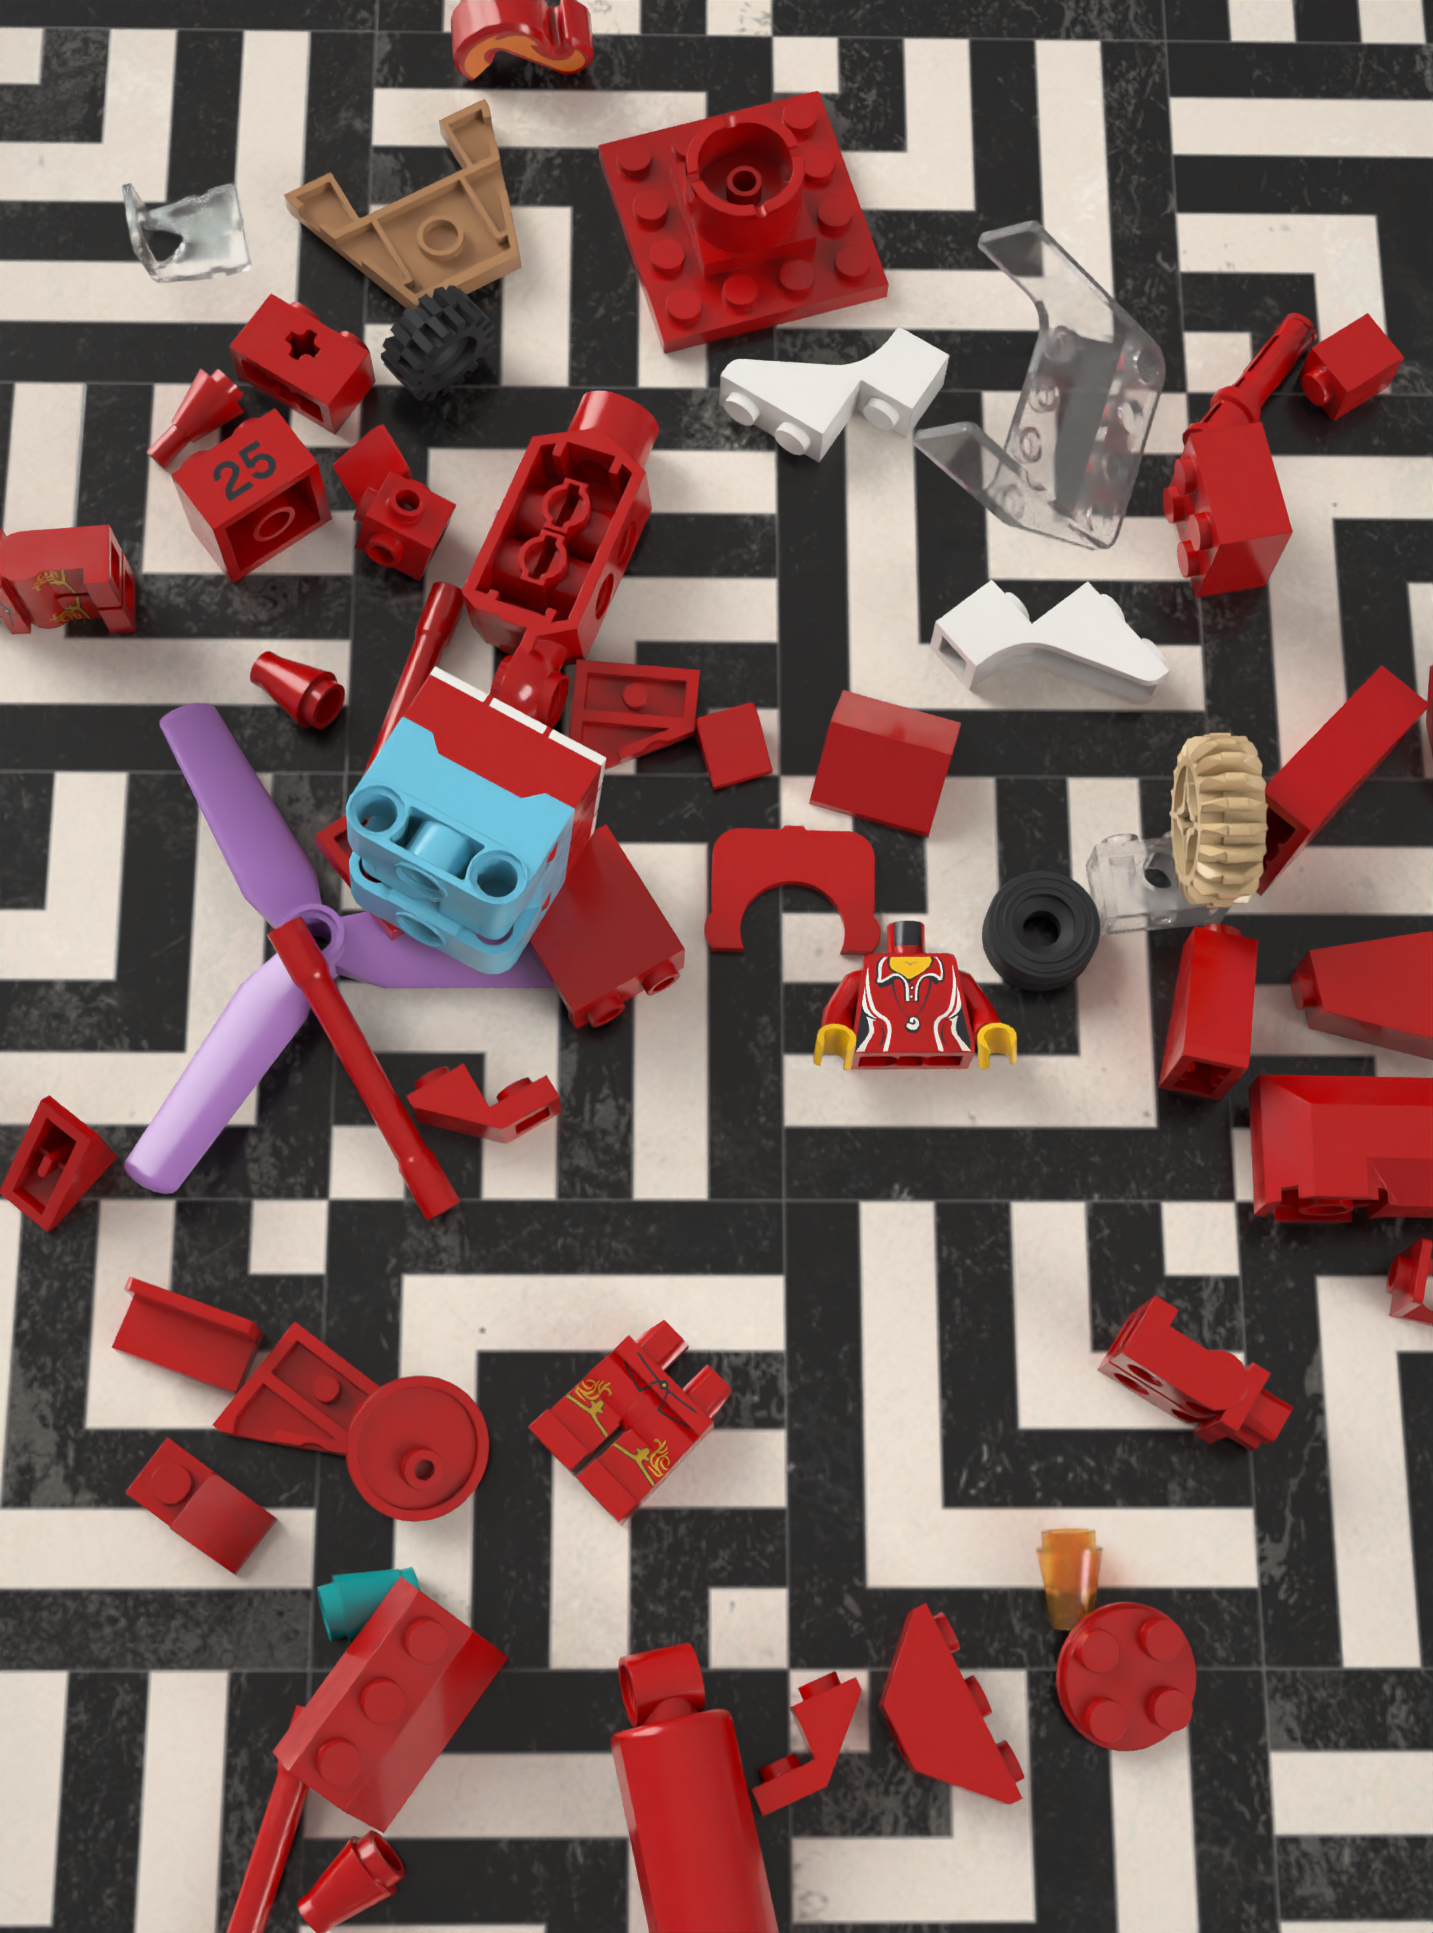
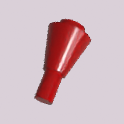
(205, 408)

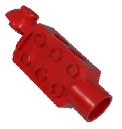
(561, 549)

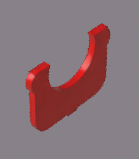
(760, 859)

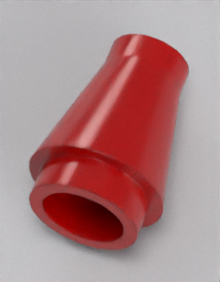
(299, 689)
(353, 1882)

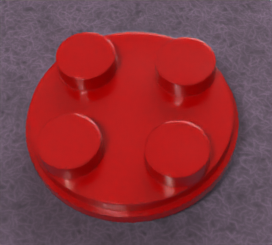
(417, 1448)
(1126, 1677)

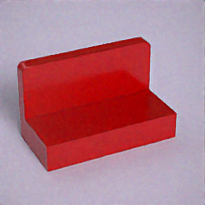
(188, 1337)

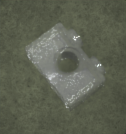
(1128, 900)

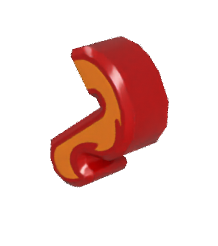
(528, 29)

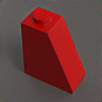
(1371, 992)
(1211, 1013)

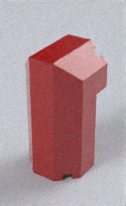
(1341, 1147)

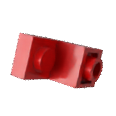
(456, 1104)
(823, 1724)

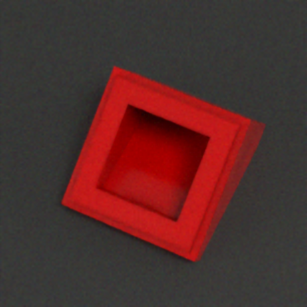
(370, 463)
(733, 745)

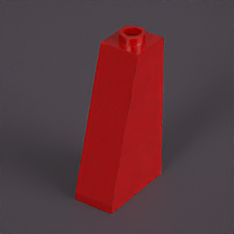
(1334, 767)

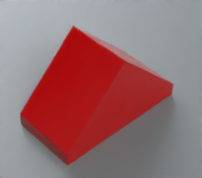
(55, 1164)

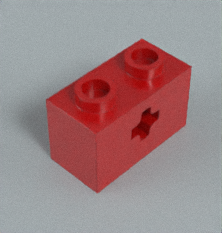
(303, 362)

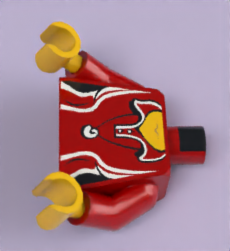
(911, 1012)

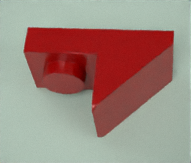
(201, 1506)

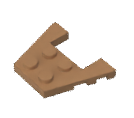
(435, 237)

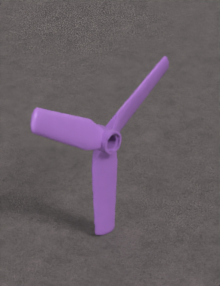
(268, 1005)

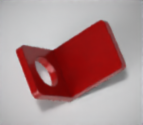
(1408, 1282)

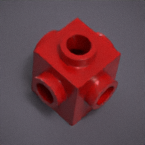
(402, 524)

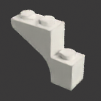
(813, 402)
(1075, 640)

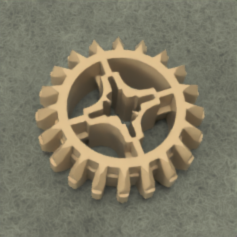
(1218, 820)

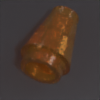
(1069, 1573)

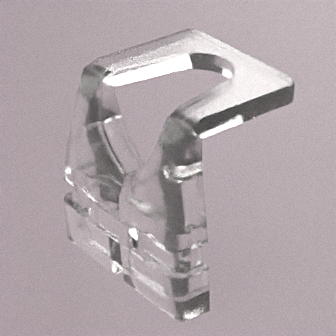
(210, 230)

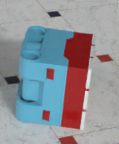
(470, 822)

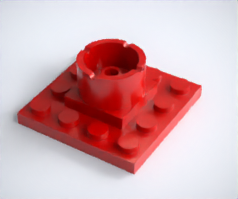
(742, 221)

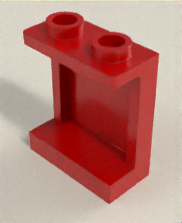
(605, 936)

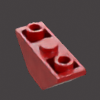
(941, 1714)

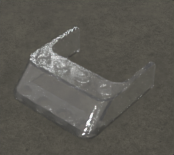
(1079, 409)

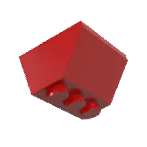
(389, 1706)

